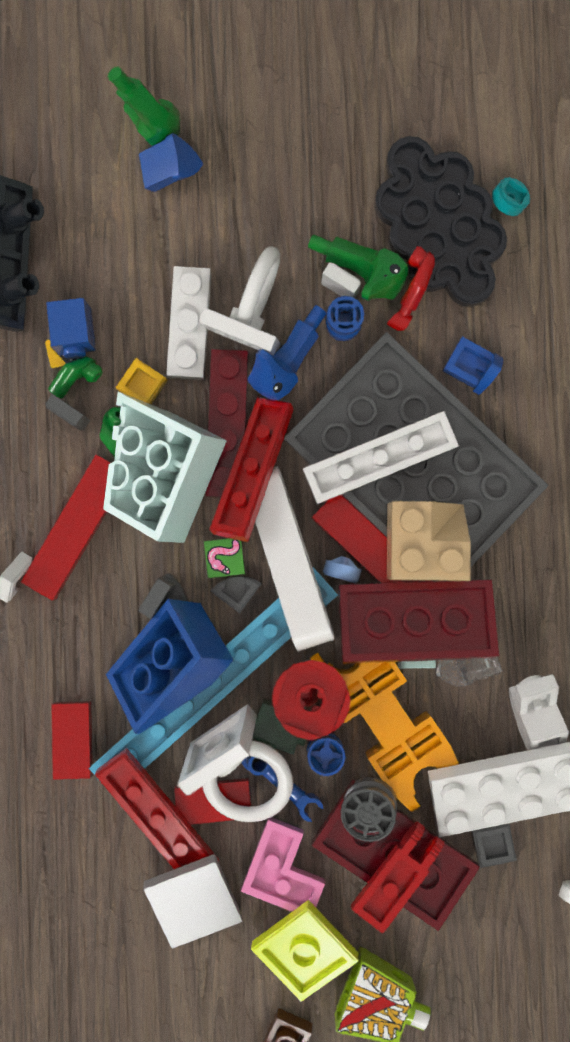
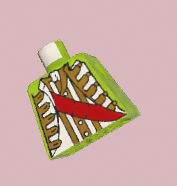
(378, 1001)

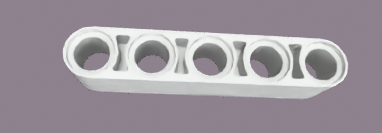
(292, 567)

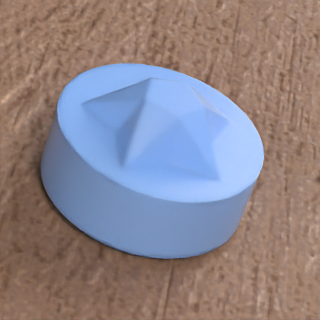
(343, 569)

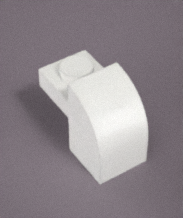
(537, 712)

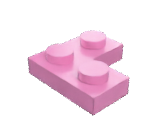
(272, 873)

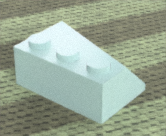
(159, 470)

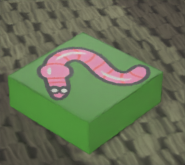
(224, 557)

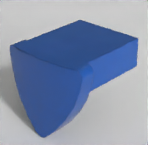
(168, 163)
(473, 365)

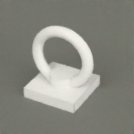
(245, 322)
(220, 753)

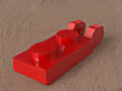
(396, 879)

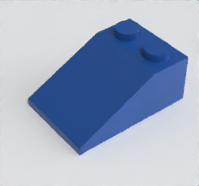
(168, 663)

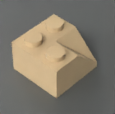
(427, 541)

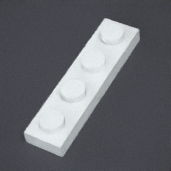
(380, 457)

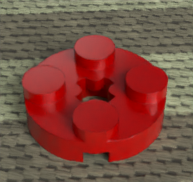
(320, 719)

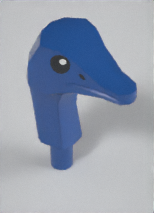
(276, 374)

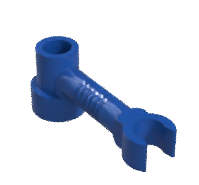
(298, 796)

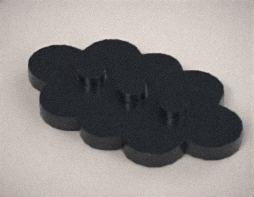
(439, 208)

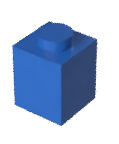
(71, 327)

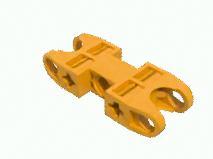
(403, 743)

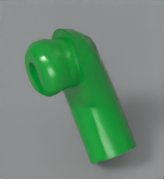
(72, 371)
(110, 419)

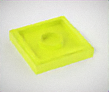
(305, 950)

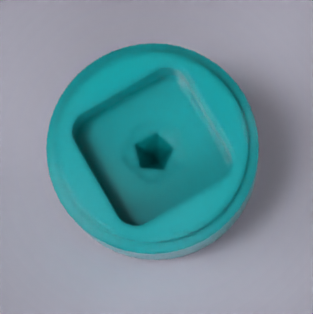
(511, 196)

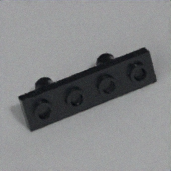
(16, 215)

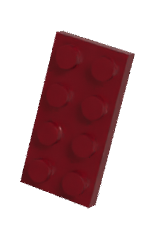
(417, 621)
(438, 891)

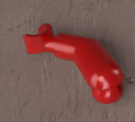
(425, 264)

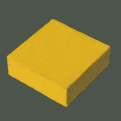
(141, 382)

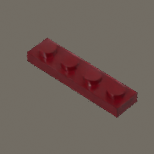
(227, 410)

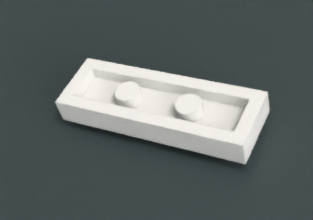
(186, 335)

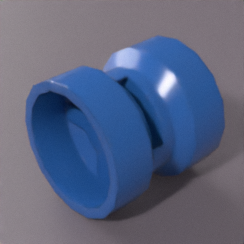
(339, 324)
(325, 761)

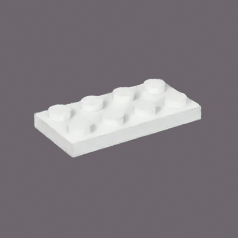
(501, 789)

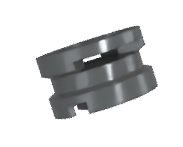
(369, 807)

